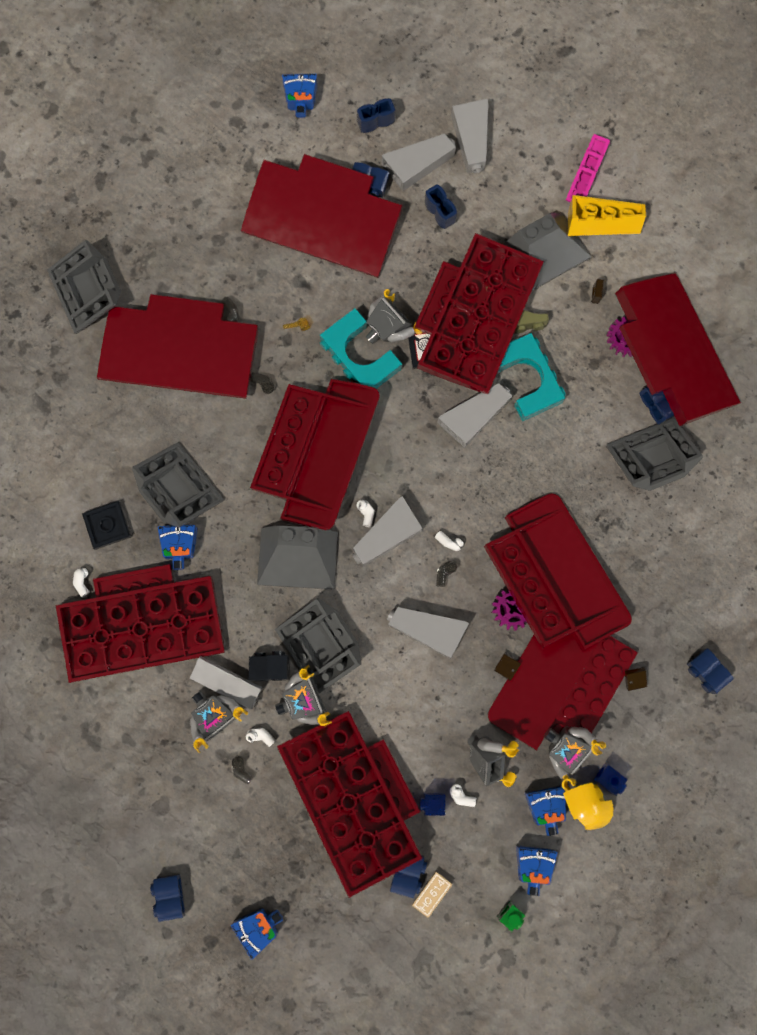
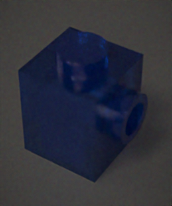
(611, 780)
(433, 804)

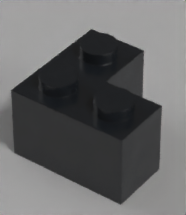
(269, 667)

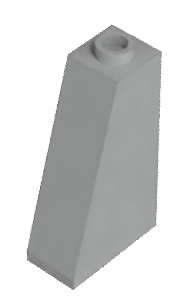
(471, 131)
(418, 160)
(473, 415)
(389, 532)
(430, 630)

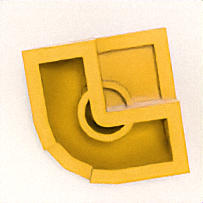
(589, 806)

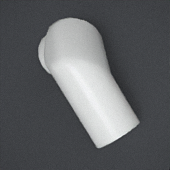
(368, 512)
(447, 542)
(78, 582)
(258, 734)

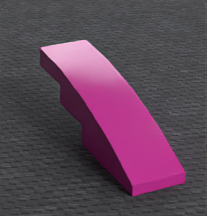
(588, 167)

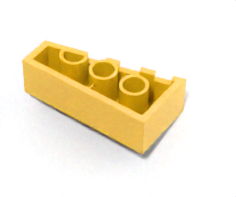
(604, 217)

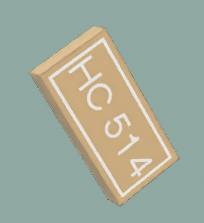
(431, 894)

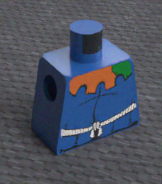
(300, 92)
(178, 543)
(547, 808)
(535, 867)
(256, 930)

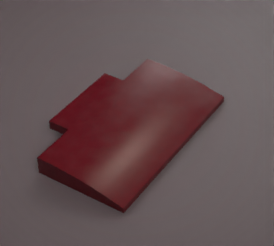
(323, 213)
(474, 324)
(178, 347)
(674, 349)
(139, 623)
(353, 801)

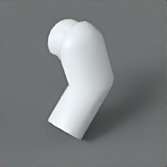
(460, 798)

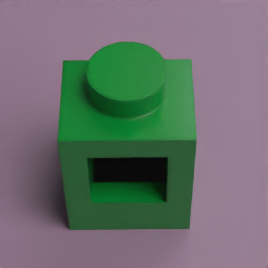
(511, 916)

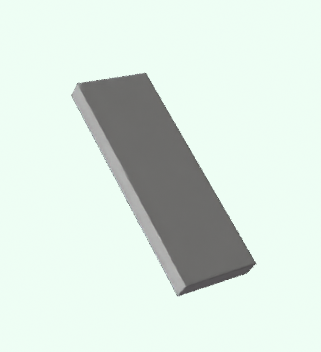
(225, 682)

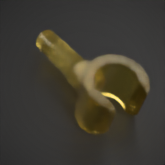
(302, 323)

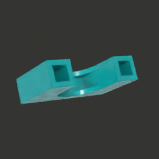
(336, 340)
(549, 395)

